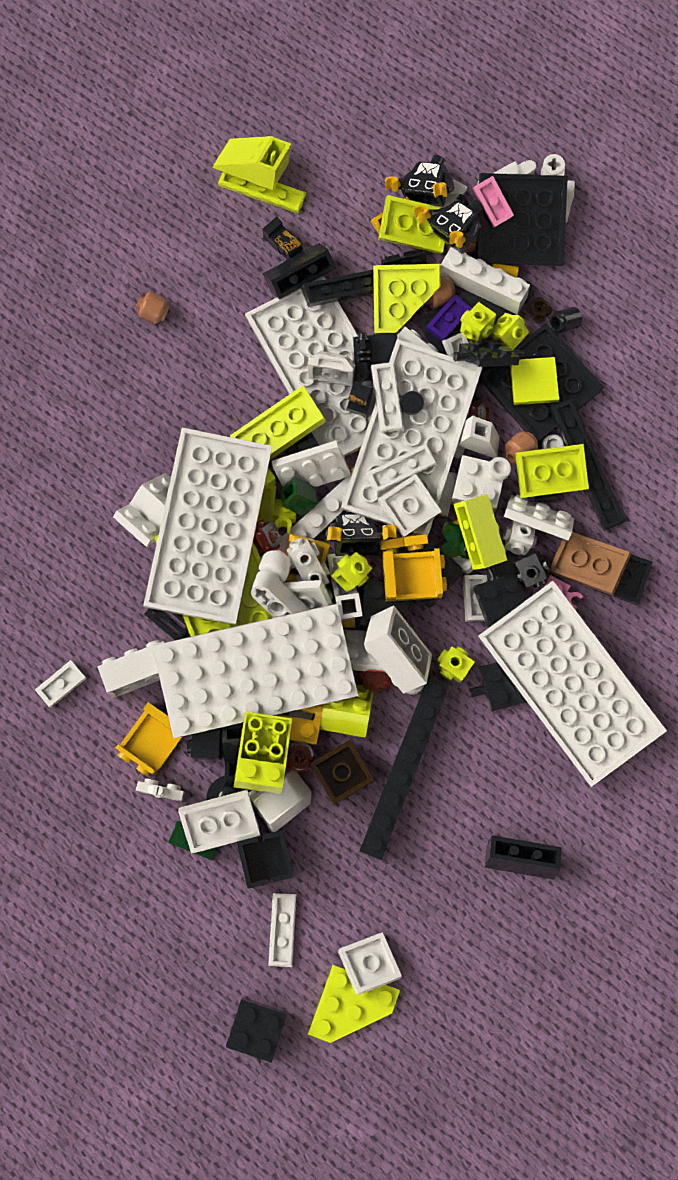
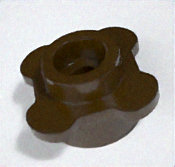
(543, 305)

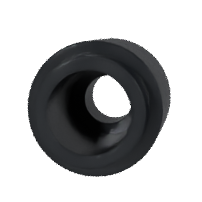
(565, 320)

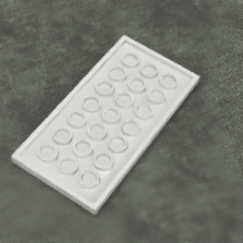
(292, 335)
(447, 395)
(208, 526)
(255, 669)
(572, 683)

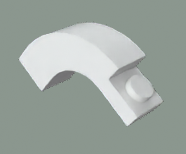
(347, 602)

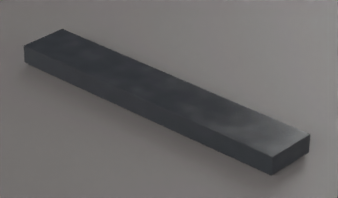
(599, 488)

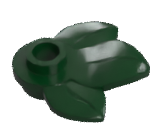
(455, 542)

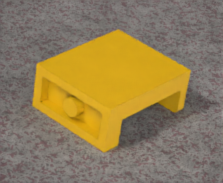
(413, 575)
(149, 741)

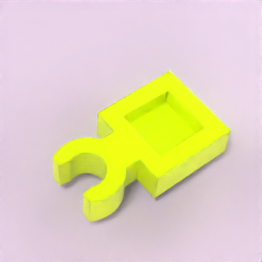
(283, 517)

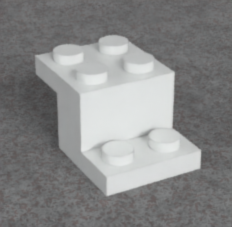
(146, 510)

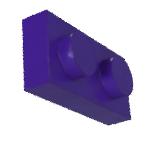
(448, 318)

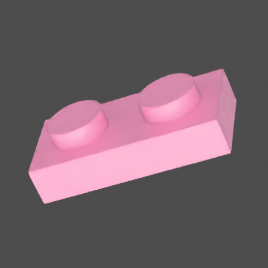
(493, 201)

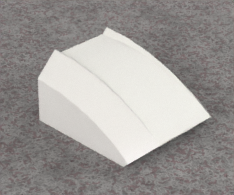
(331, 368)
(281, 808)

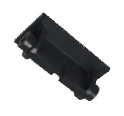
(410, 258)

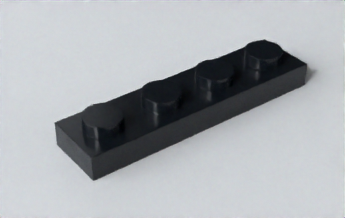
(338, 288)

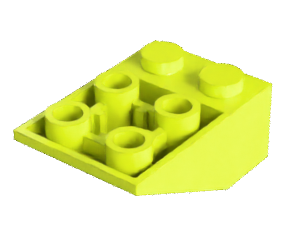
(255, 159)
(263, 753)

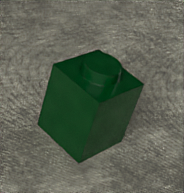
(298, 496)

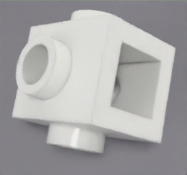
(519, 538)

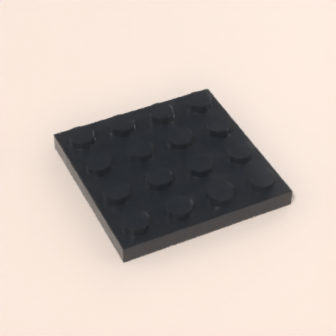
(538, 224)
(573, 382)

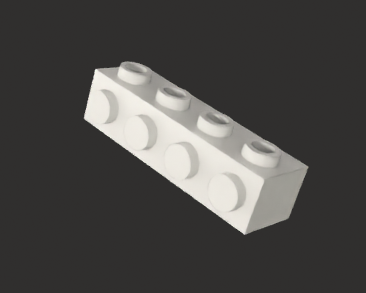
(485, 280)

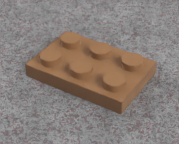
(590, 563)

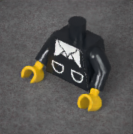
(425, 182)
(455, 223)
(357, 534)

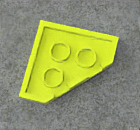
(401, 293)
(344, 1012)

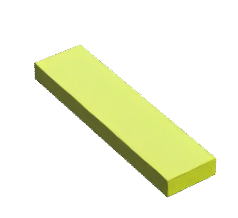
(281, 196)

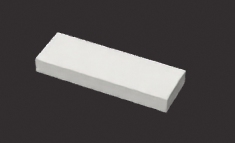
(387, 397)
(401, 468)
(282, 930)

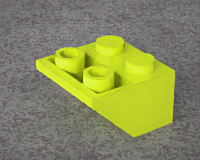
(348, 715)

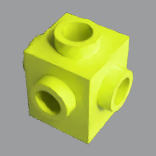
(477, 322)
(509, 330)
(352, 571)
(454, 672)

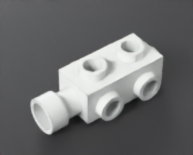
(309, 566)

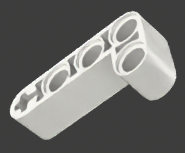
(275, 595)

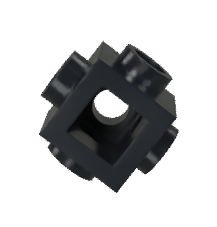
(535, 562)

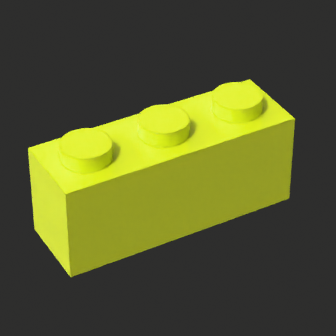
(480, 532)

